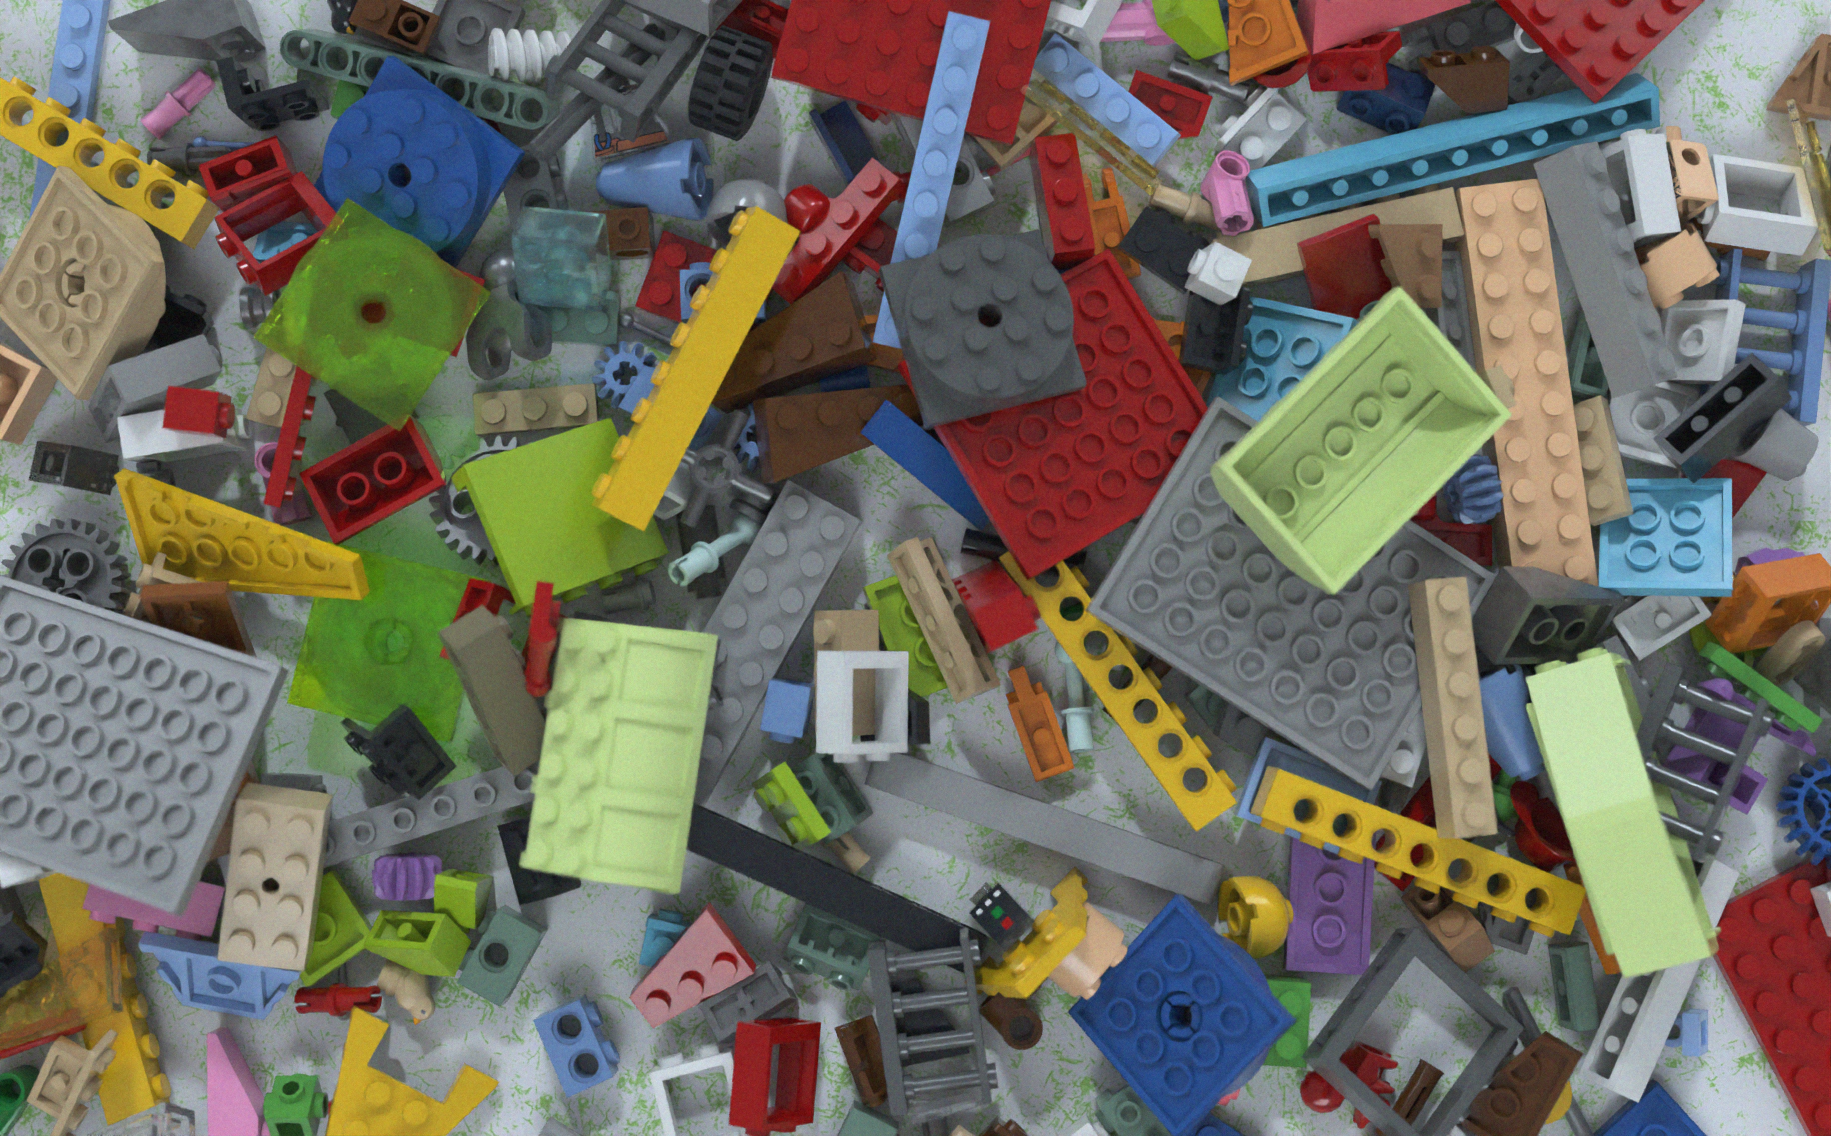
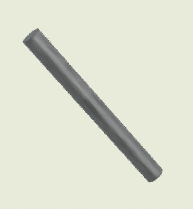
(1531, 1032)

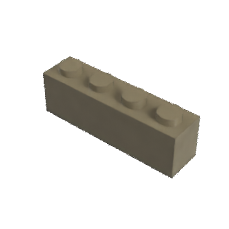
(496, 687)

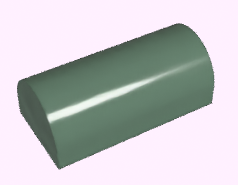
(1584, 365)
(1574, 986)

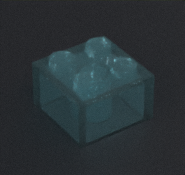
(561, 258)

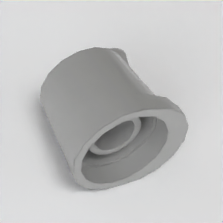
(1779, 447)

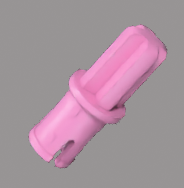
(178, 103)

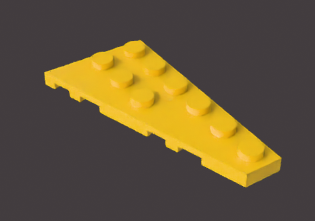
(229, 545)

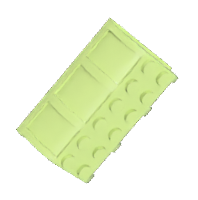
(1359, 444)
(620, 753)

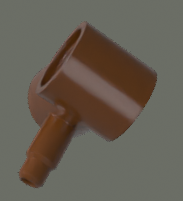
(1002, 1010)

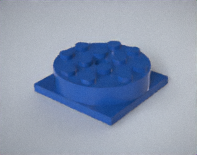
(451, 153)
(1142, 1024)

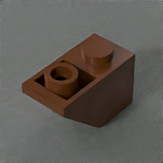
(395, 24)
(1472, 80)

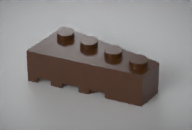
(799, 346)
(820, 427)

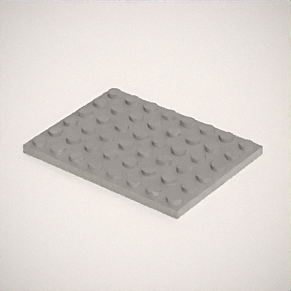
(1235, 619)
(120, 743)

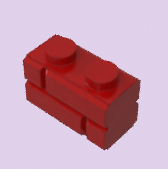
(247, 172)

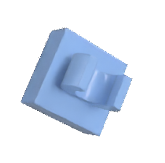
(1693, 1032)

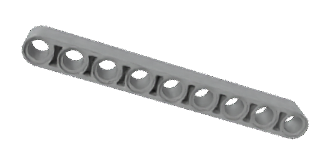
(1047, 825)

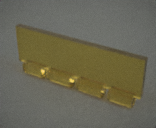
(1085, 128)
(1814, 169)

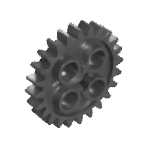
(459, 529)
(100, 583)

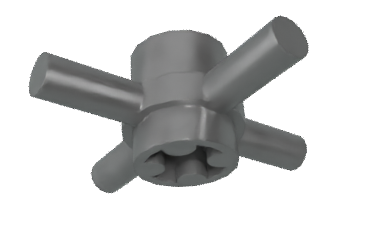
(720, 484)

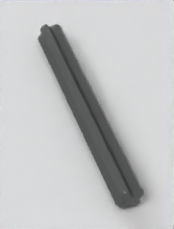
(584, 106)

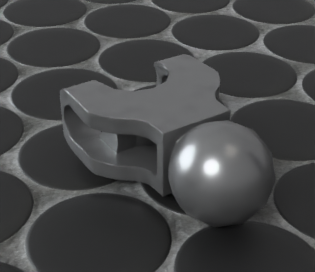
(505, 323)

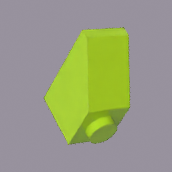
(1193, 25)
(462, 896)
(419, 941)

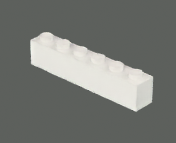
(1649, 1003)

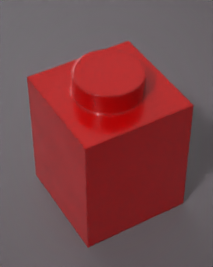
(198, 412)

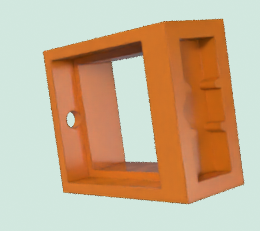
(1751, 618)

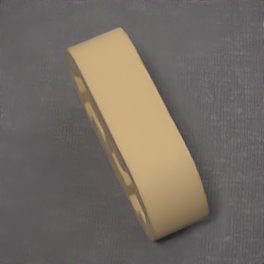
(1791, 653)

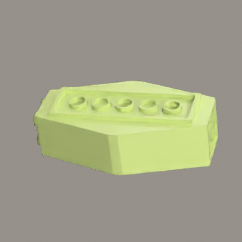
(1630, 865)

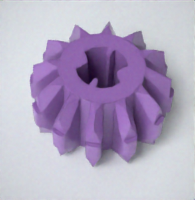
(405, 876)

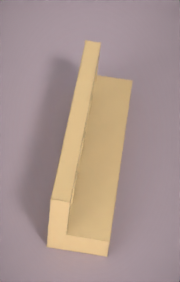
(943, 619)

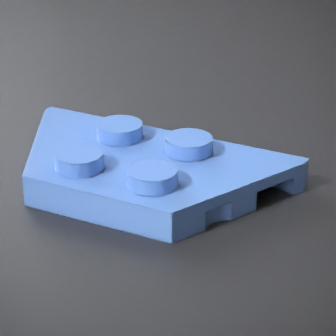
(213, 984)

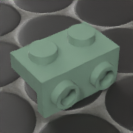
(1127, 1114)

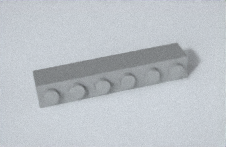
(1605, 269)

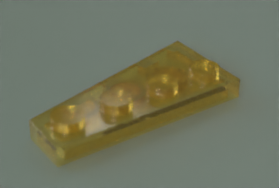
(66, 992)

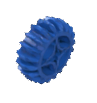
(1802, 788)

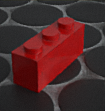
(1061, 200)

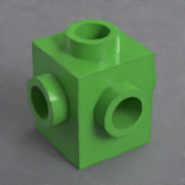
(295, 1105)

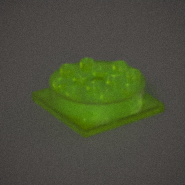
(383, 363)
(346, 655)

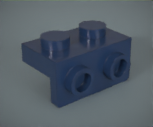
(1396, 107)

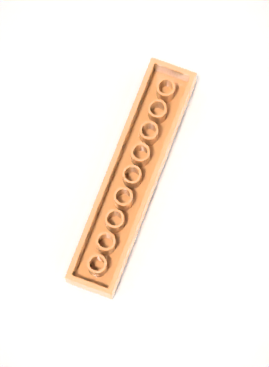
(1520, 328)

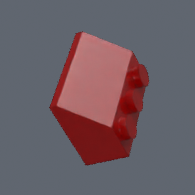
(374, 479)

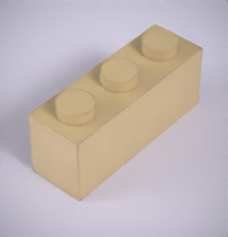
(850, 632)

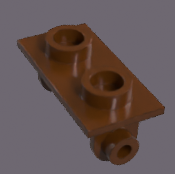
(864, 1056)

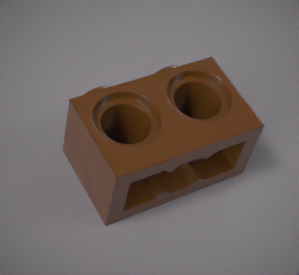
(630, 233)

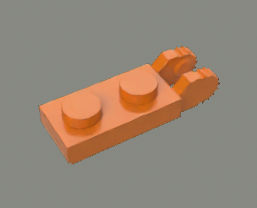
(1110, 222)

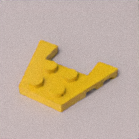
(1044, 948)
(380, 1105)

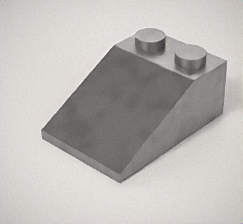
(193, 29)
(1541, 617)

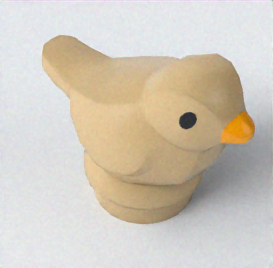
(409, 989)

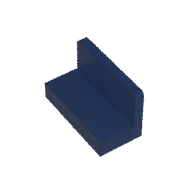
(843, 140)

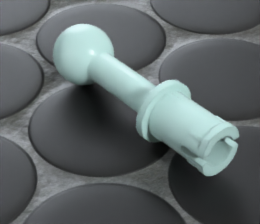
(705, 556)
(1077, 716)

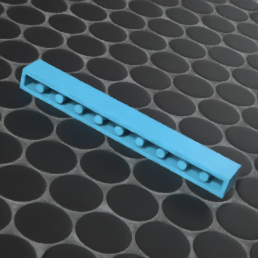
(1449, 150)

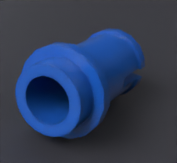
(847, 380)

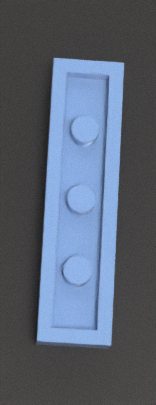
(1105, 100)

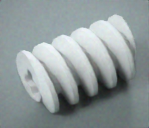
(523, 53)

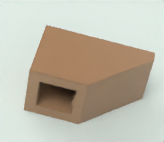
(1449, 926)

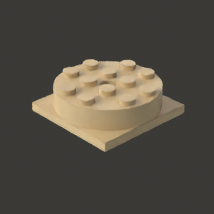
(83, 283)

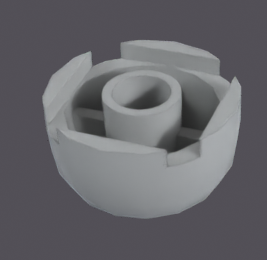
(739, 196)

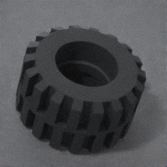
(730, 83)

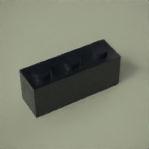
(1723, 417)

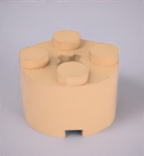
(1676, 265)
(1091, 957)

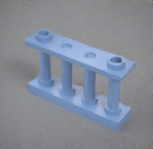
(1805, 323)

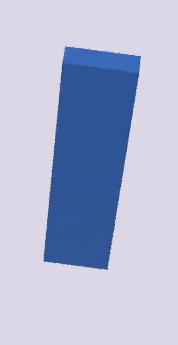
(924, 460)

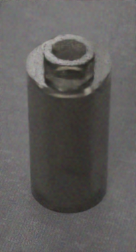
(706, 530)

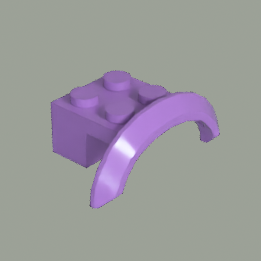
(1729, 734)

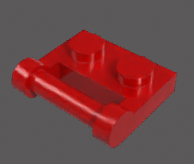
(542, 639)

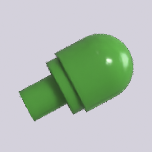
(1502, 797)

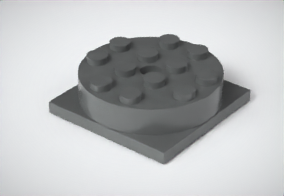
(954, 359)

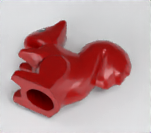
(1366, 1064)

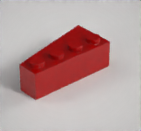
(996, 606)

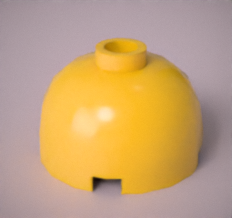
(1255, 914)

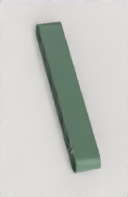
(363, 70)

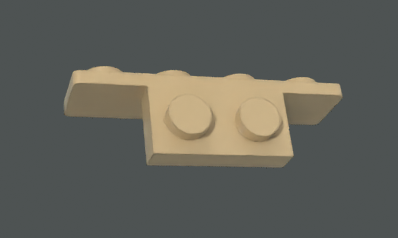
(71, 1080)

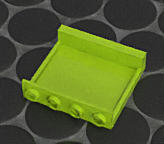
(543, 517)

